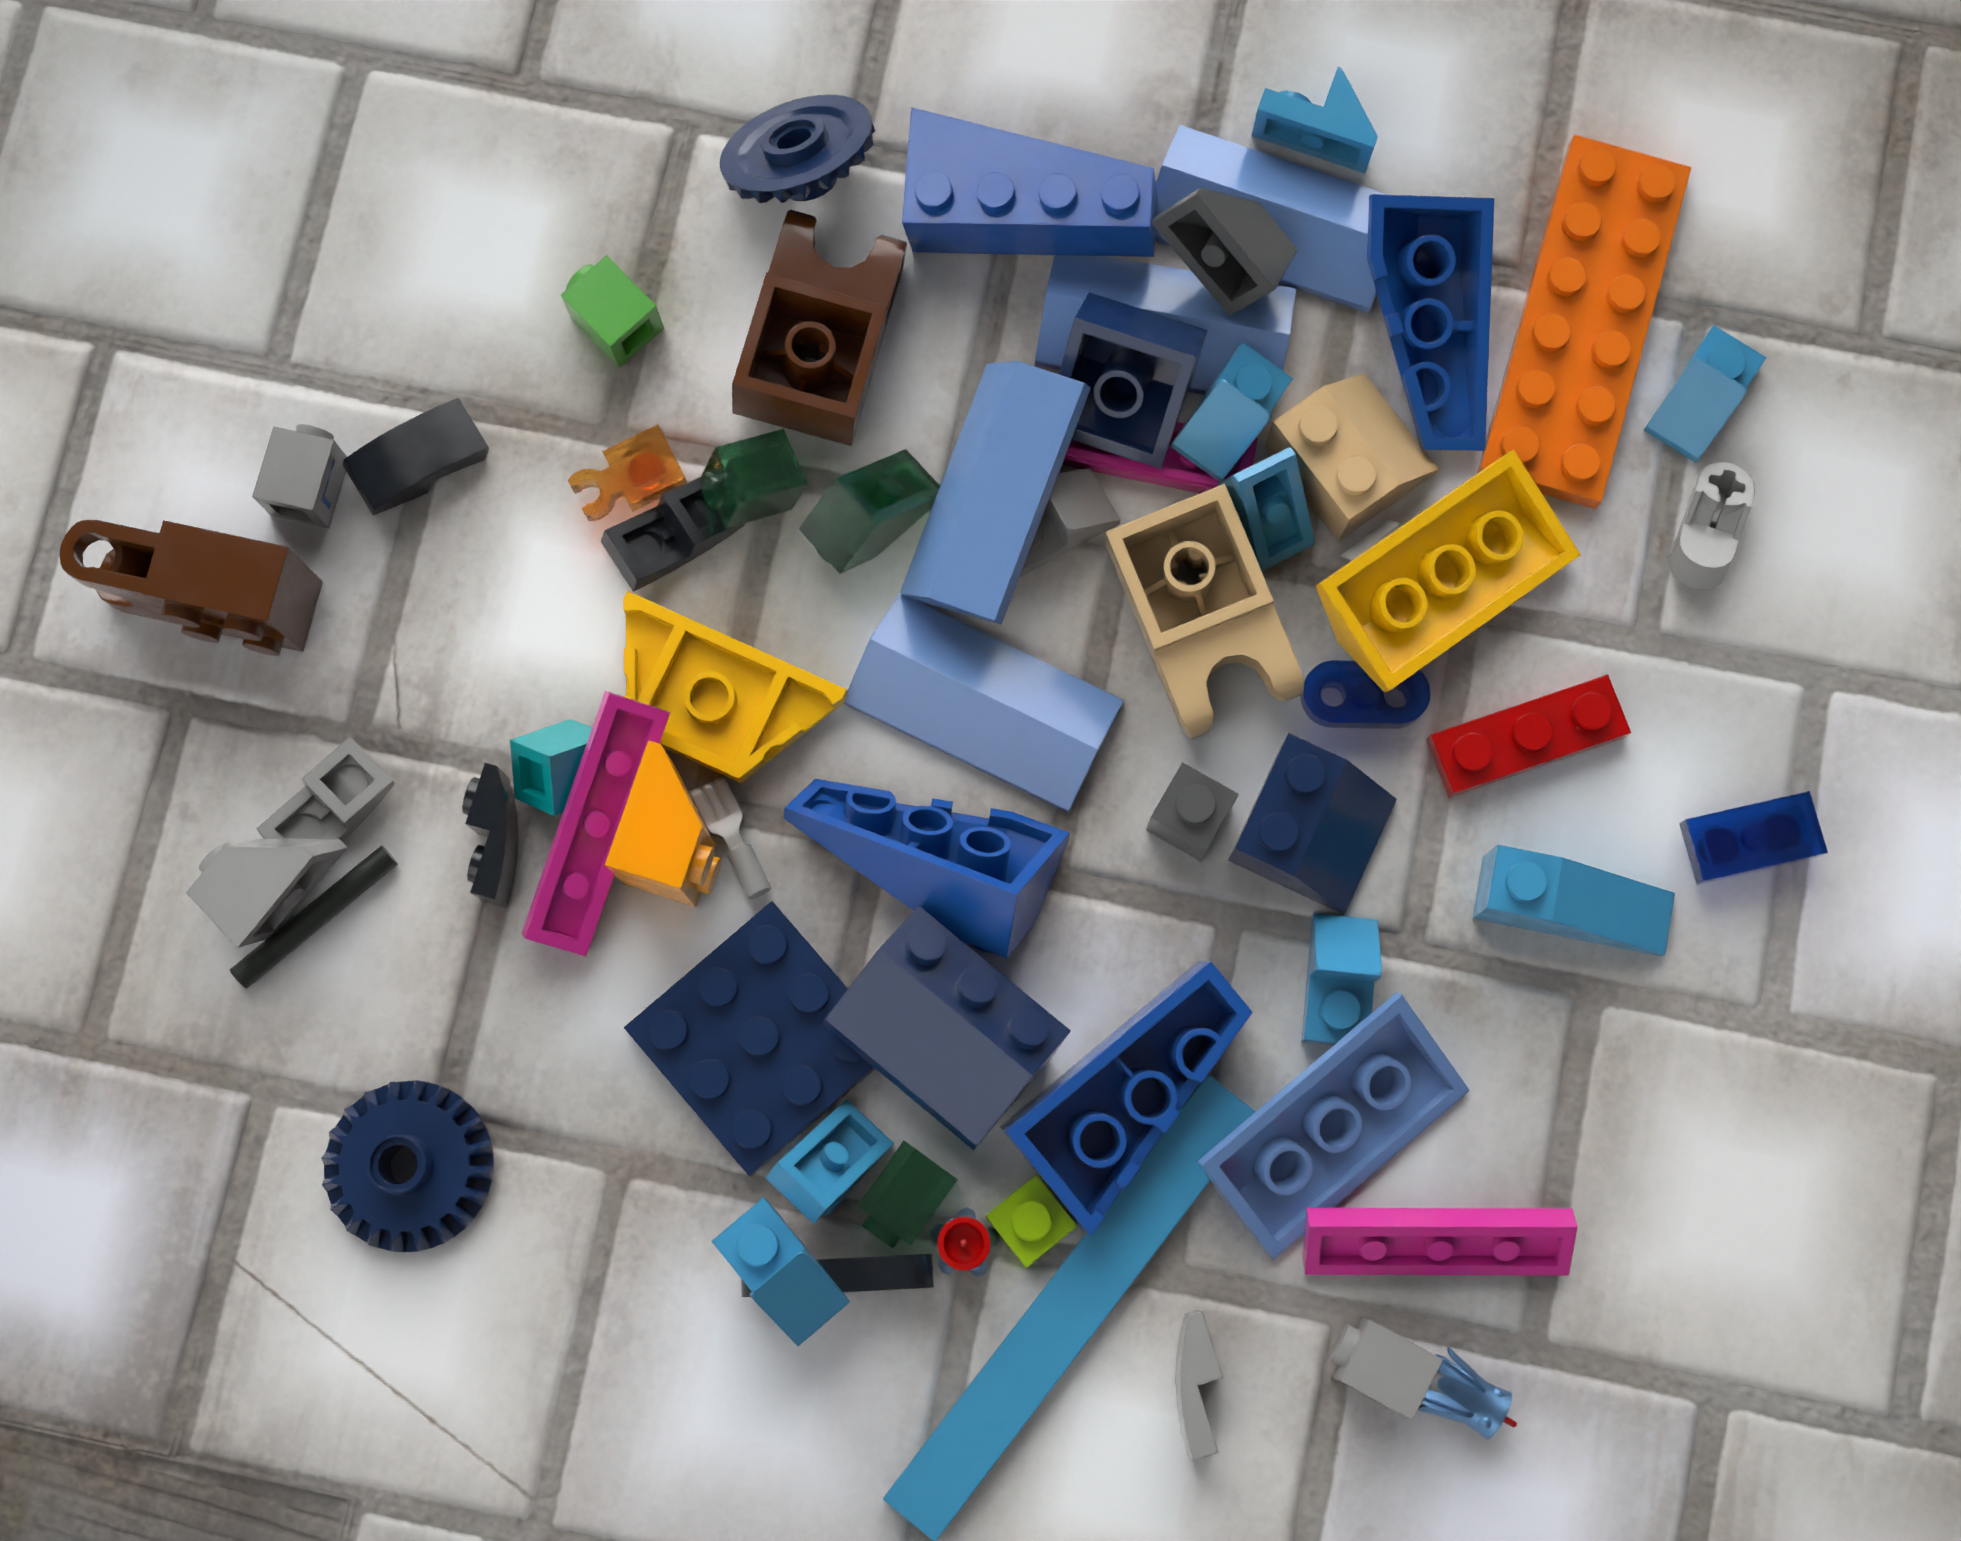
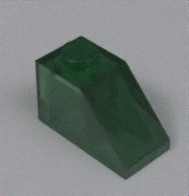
(869, 510)

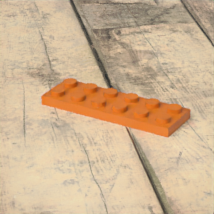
(1586, 318)

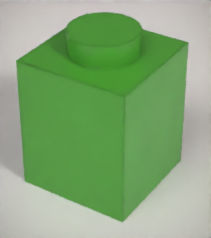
(611, 310)

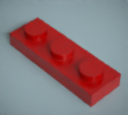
(1528, 736)

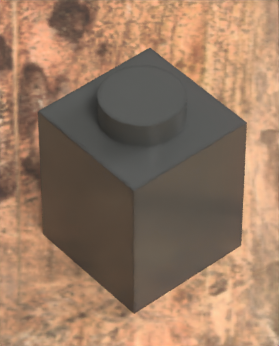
(1191, 811)

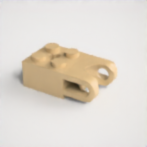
(1205, 624)

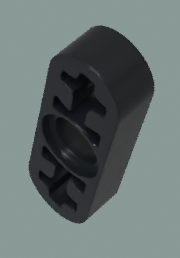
(876, 1273)

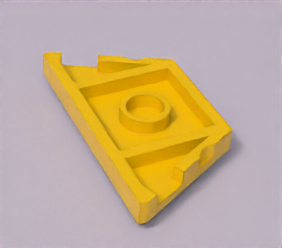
(724, 698)

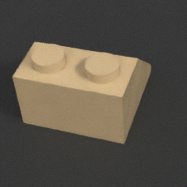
(1350, 453)

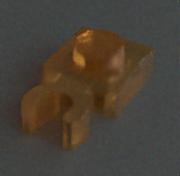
(638, 470)

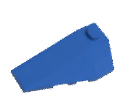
(1435, 296)
(963, 869)

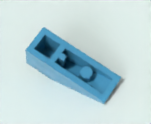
(1572, 901)

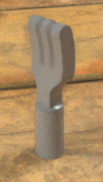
(724, 820)

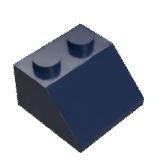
(1136, 375)
(1313, 824)

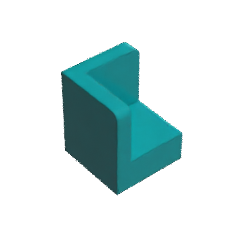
(547, 764)

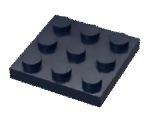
(751, 1041)

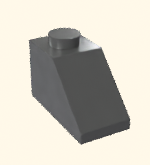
(1227, 245)

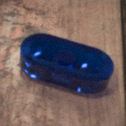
(1362, 698)

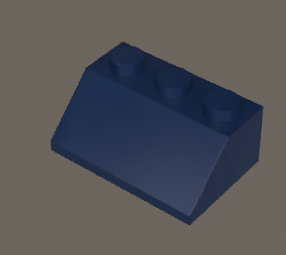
(946, 1027)

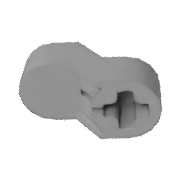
(1720, 499)

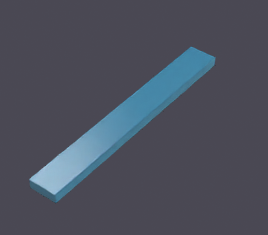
(1064, 1315)

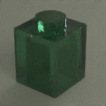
(753, 478)
(905, 1196)

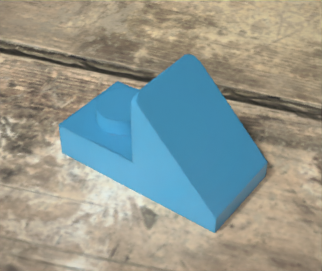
(1329, 132)
(1705, 394)
(1231, 412)
(1272, 508)
(1340, 976)
(829, 1161)
(780, 1272)

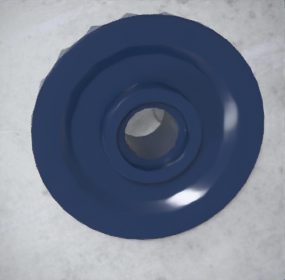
(797, 148)
(450, 1175)

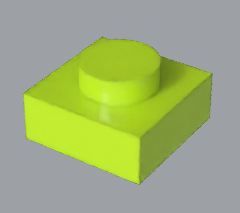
(1031, 1221)

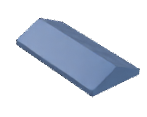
(1315, 210)
(1170, 293)
(995, 490)
(982, 702)
(1333, 1125)

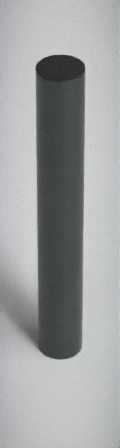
(313, 917)

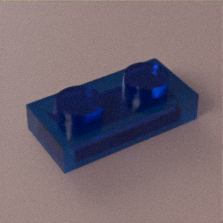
(1753, 837)

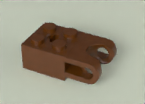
(819, 315)
(200, 581)

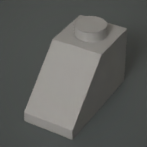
(260, 883)

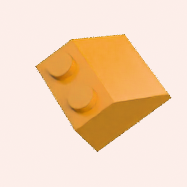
(662, 836)

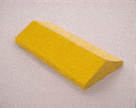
(1445, 572)

